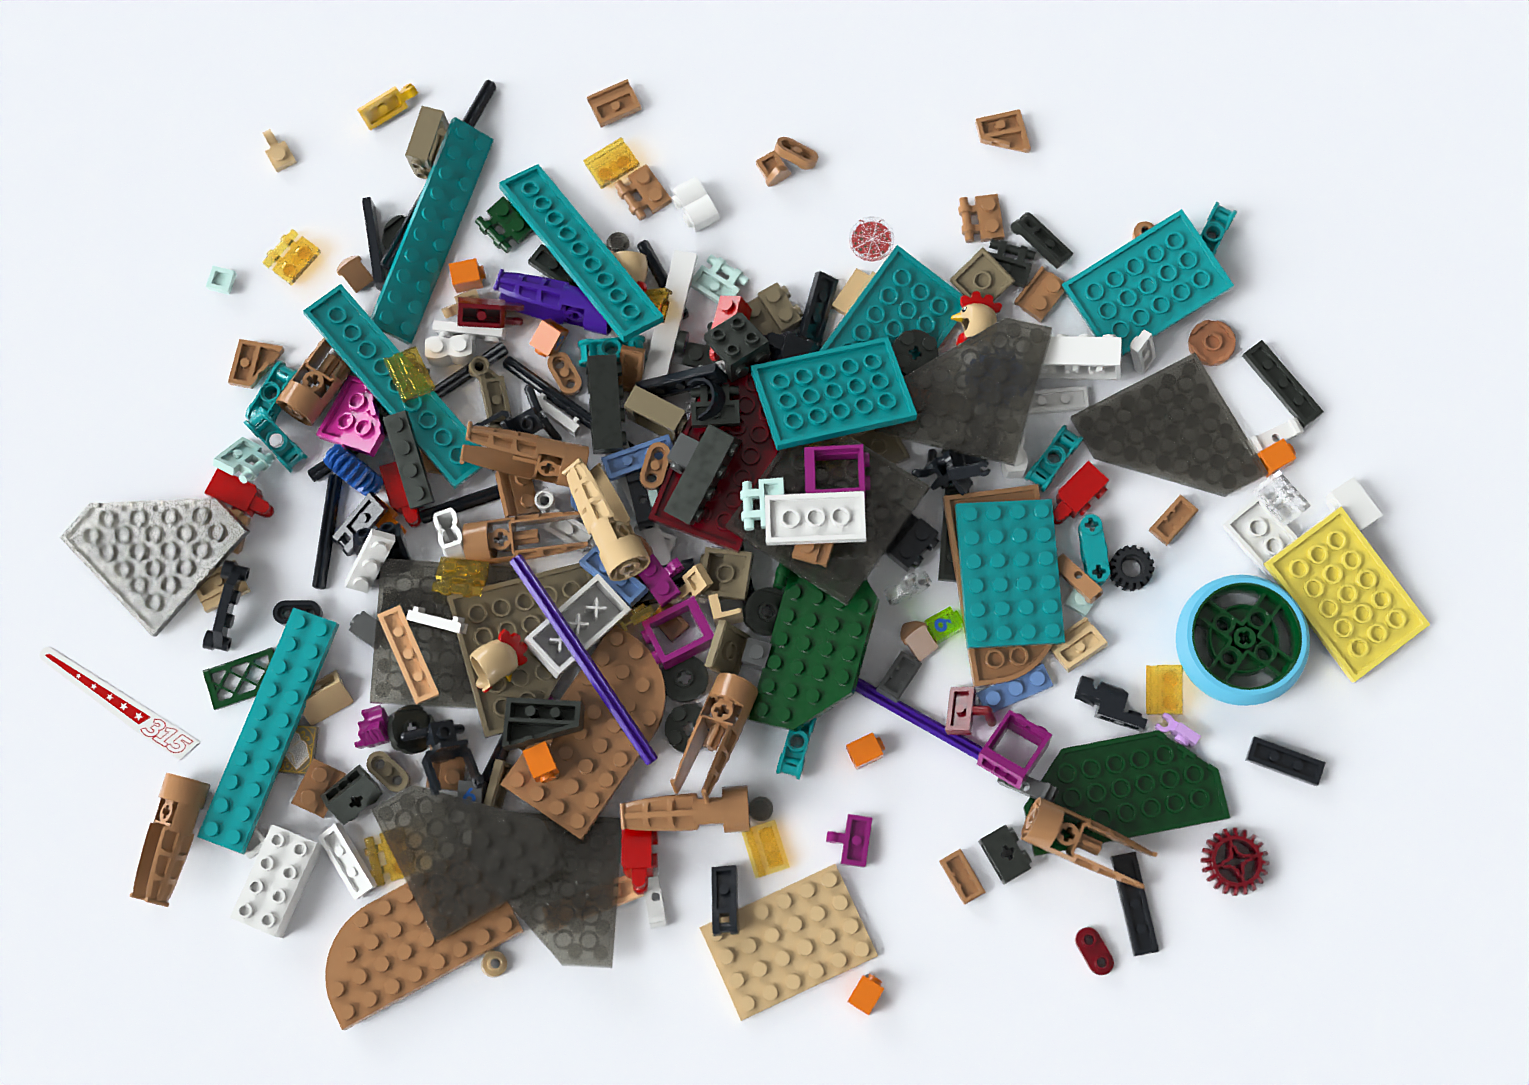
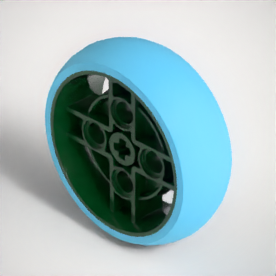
(1279, 666)

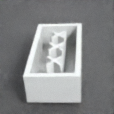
(1083, 358)
(589, 614)
(276, 881)

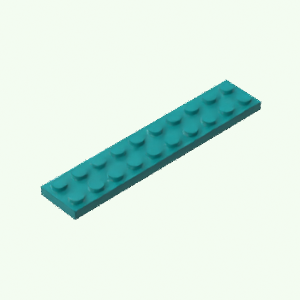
(431, 231)
(581, 253)
(363, 349)
(268, 731)

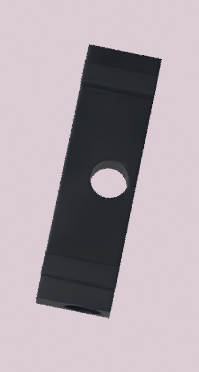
(642, 510)

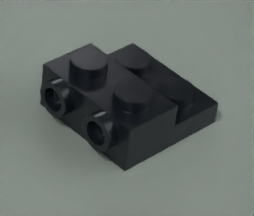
(912, 543)
(399, 549)

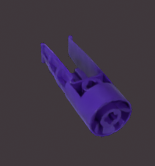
(551, 300)

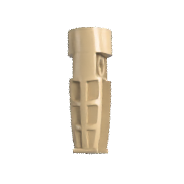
(607, 521)

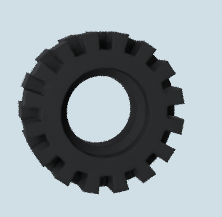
(1141, 558)

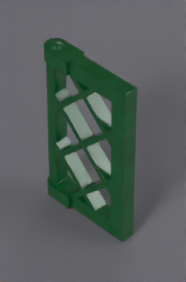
(236, 698)

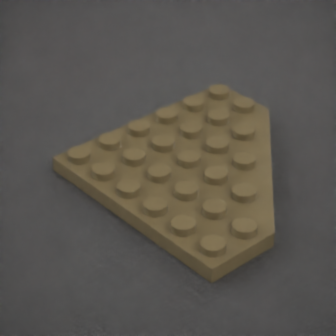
(511, 608)

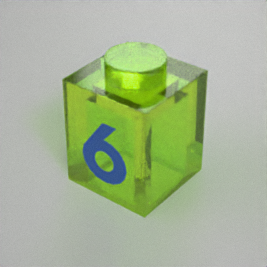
(944, 624)

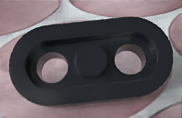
(304, 605)

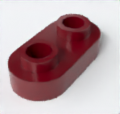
(1094, 951)

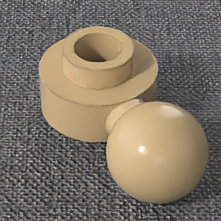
(486, 966)

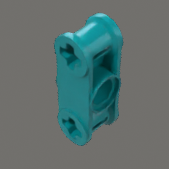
(1217, 222)
(601, 346)
(274, 383)
(1064, 446)
(287, 451)
(1094, 549)
(792, 758)

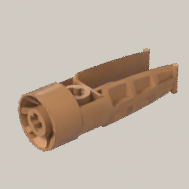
(309, 402)
(521, 453)
(482, 542)
(727, 700)
(688, 811)
(1045, 825)
(169, 839)

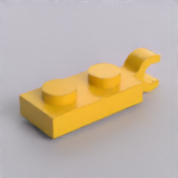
(386, 105)

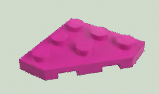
(354, 419)

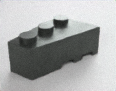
(539, 720)

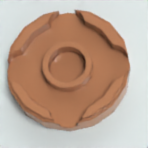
(1212, 342)

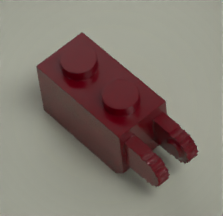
(486, 312)

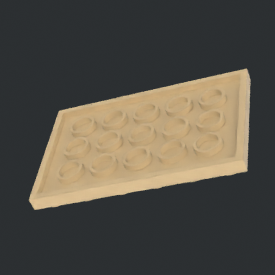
(790, 942)

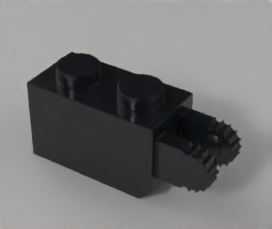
(789, 345)

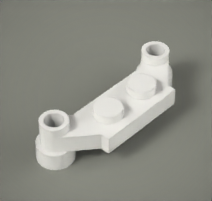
(568, 530)

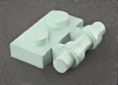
(712, 285)
(238, 457)
(771, 486)

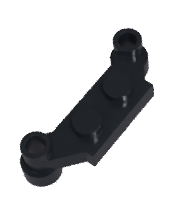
(230, 596)

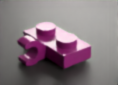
(659, 579)
(854, 840)

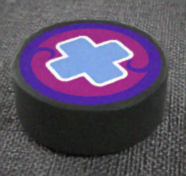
(681, 341)

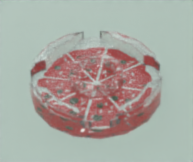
(871, 238)

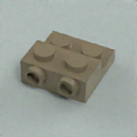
(774, 311)
(729, 573)

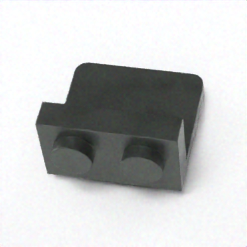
(738, 345)

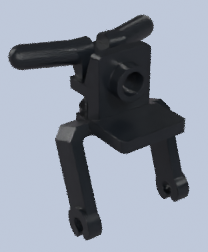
(528, 421)
(952, 469)
(445, 747)

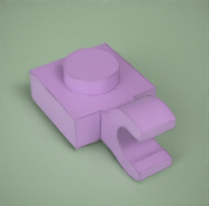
(1182, 733)

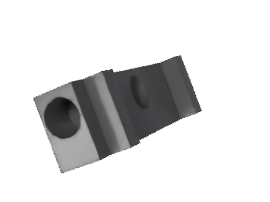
(1036, 790)

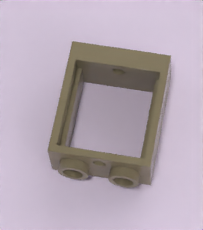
(426, 140)
(655, 413)

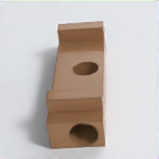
(1084, 585)

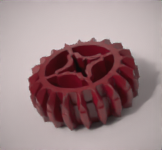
(1238, 872)

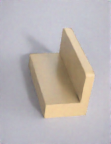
(851, 291)
(732, 616)
(326, 698)

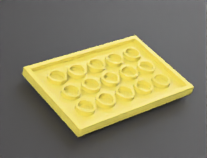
(1347, 594)

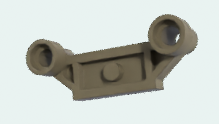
(492, 389)

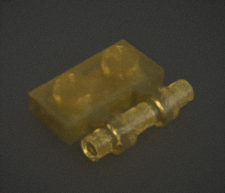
(295, 260)
(460, 571)
(377, 871)

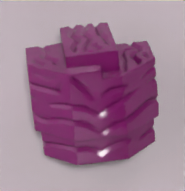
(373, 728)

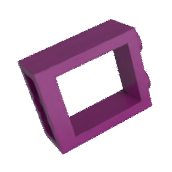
(838, 452)
(686, 651)
(1003, 767)

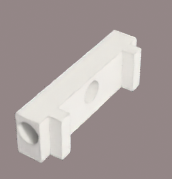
(558, 417)
(1285, 430)
(456, 625)
(655, 909)

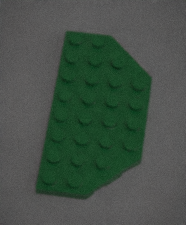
(813, 654)
(1134, 786)

